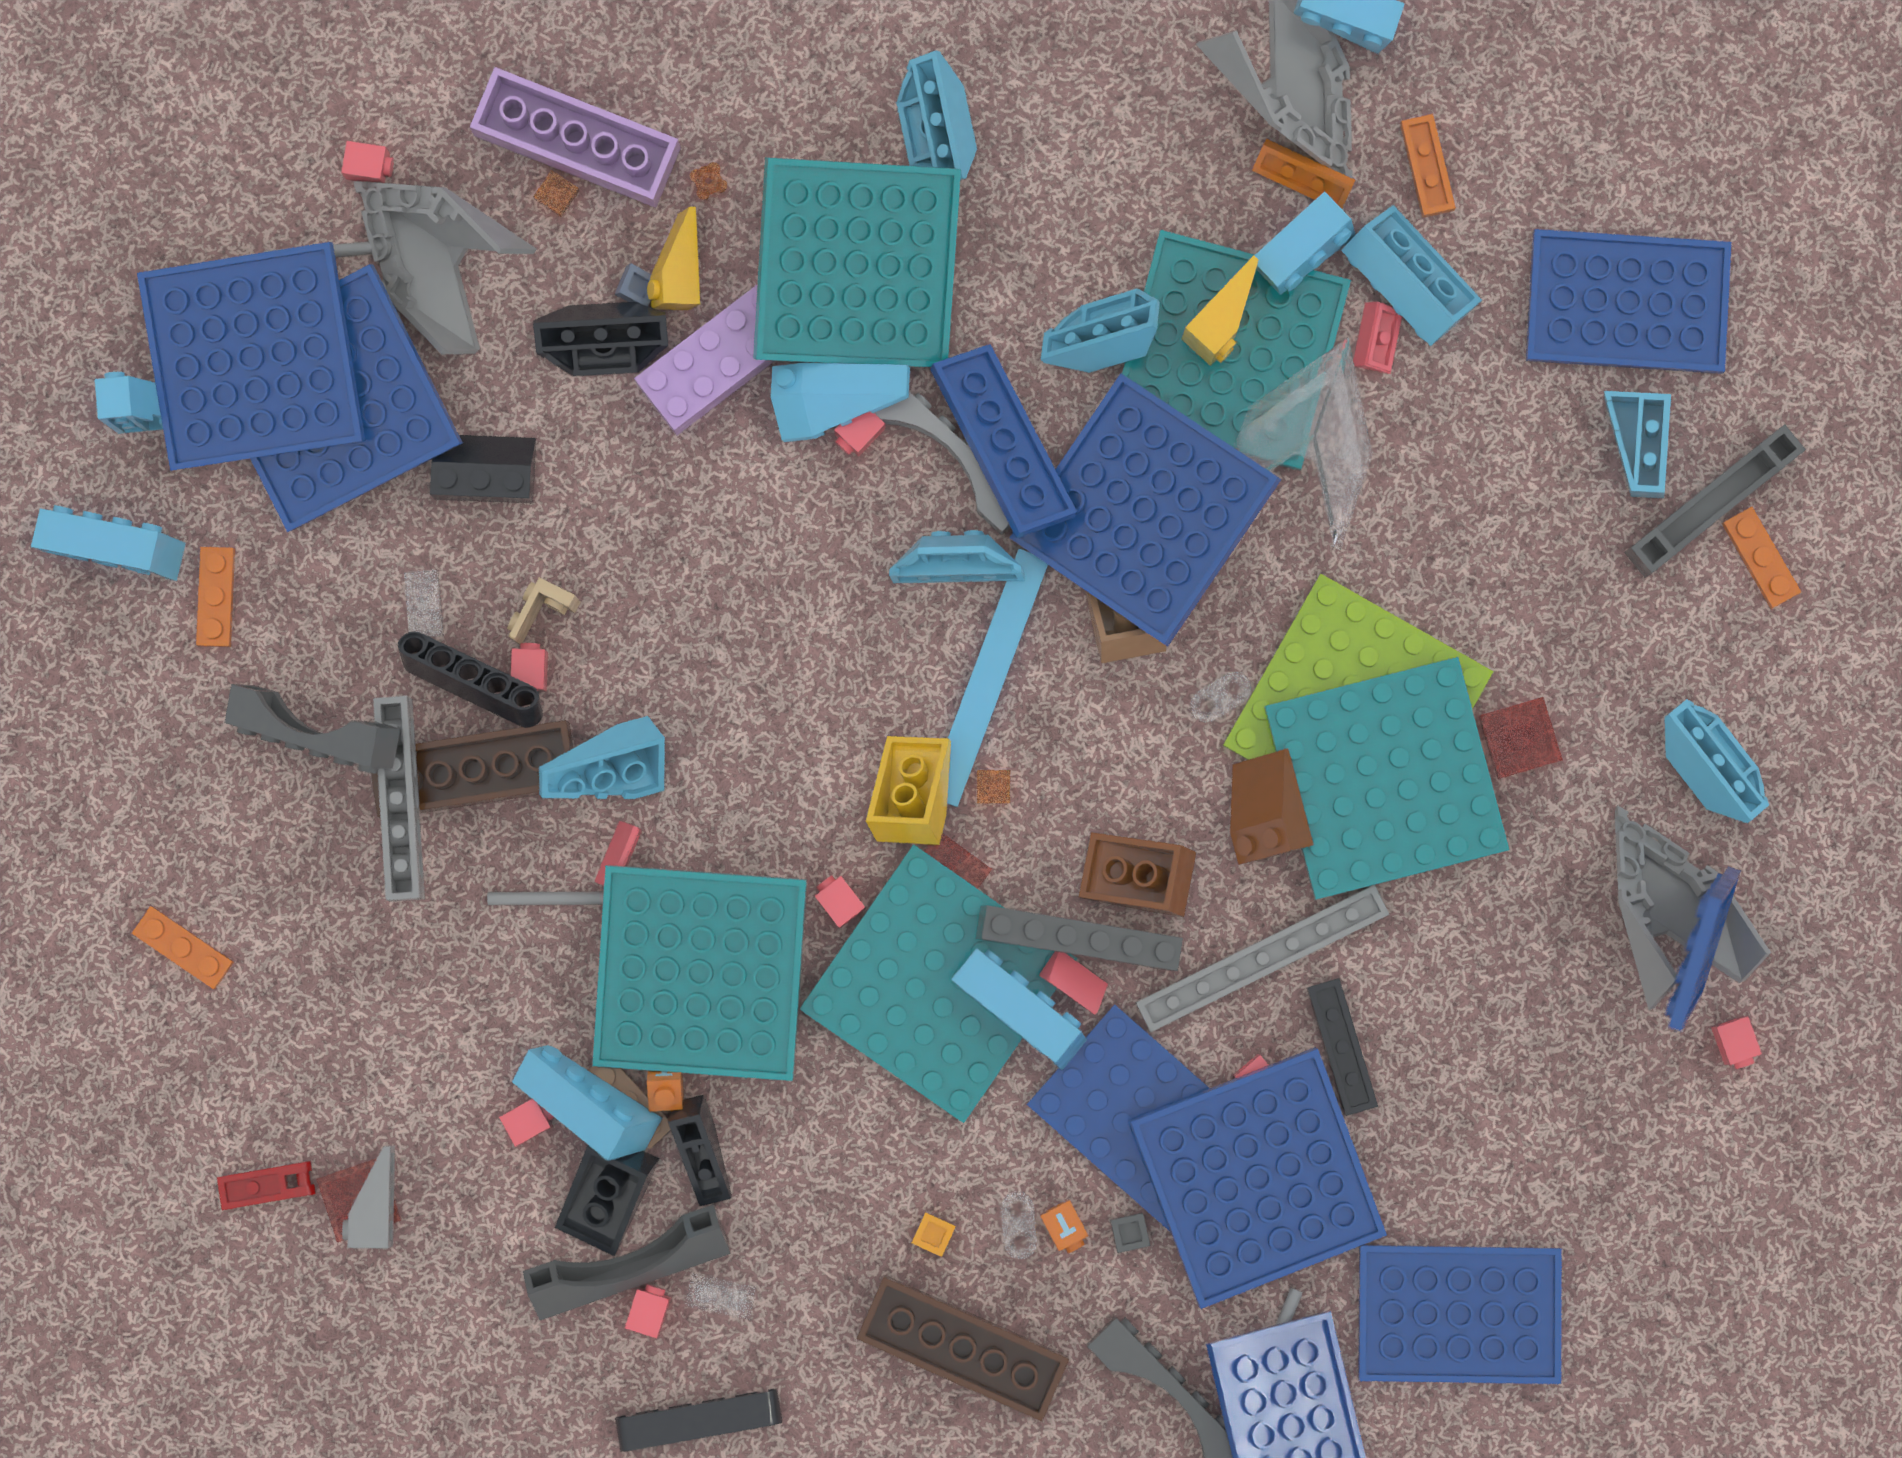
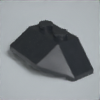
(601, 337)

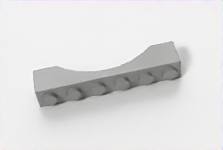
(915, 414)

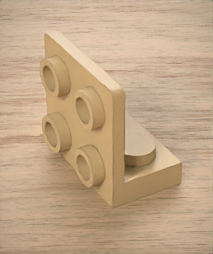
(535, 596)

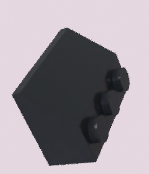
(486, 470)

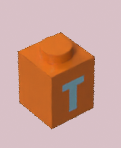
(665, 1090)
(1064, 1226)

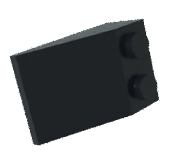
(605, 1198)

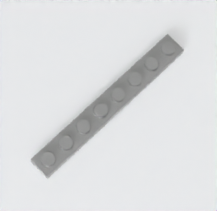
(1262, 958)

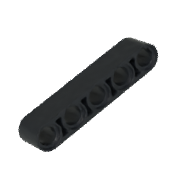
(478, 690)
(699, 1420)

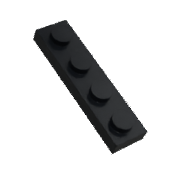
(1342, 1047)

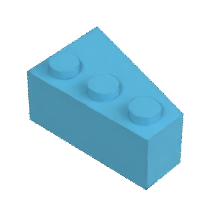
(1359, 21)
(1305, 244)
(127, 403)
(1641, 436)

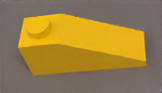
(676, 273)

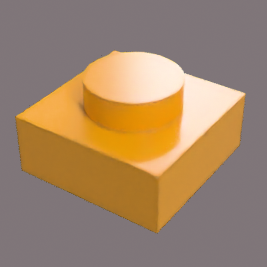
(933, 1234)

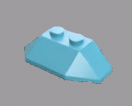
(935, 115)
(1103, 332)
(956, 559)
(1713, 763)

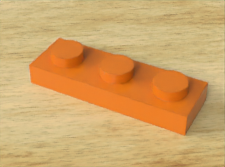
(1427, 165)
(1302, 173)
(1761, 557)
(215, 596)
(182, 947)

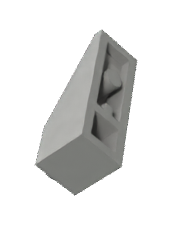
(372, 1214)

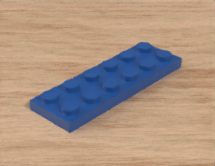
(1003, 441)

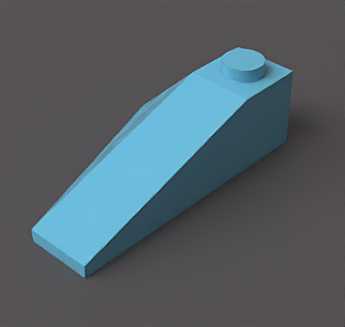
(823, 395)
(616, 762)

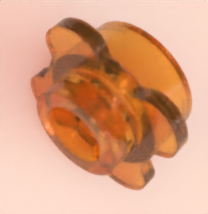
(711, 171)

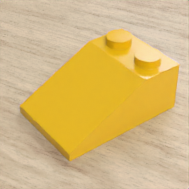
(1216, 325)
(911, 791)

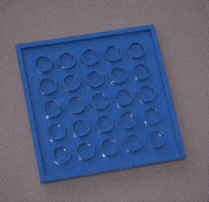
(251, 356)
(398, 408)
(1153, 509)
(1258, 1177)

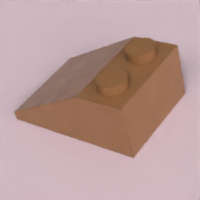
(1117, 636)

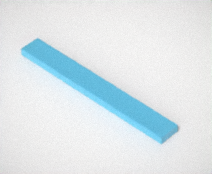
(991, 671)

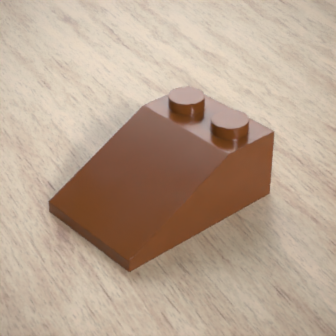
(1267, 808)
(1138, 874)

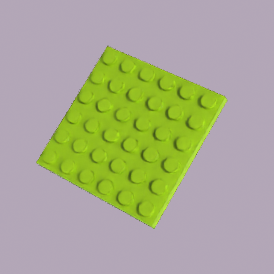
(1334, 644)

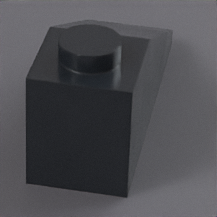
(700, 1150)

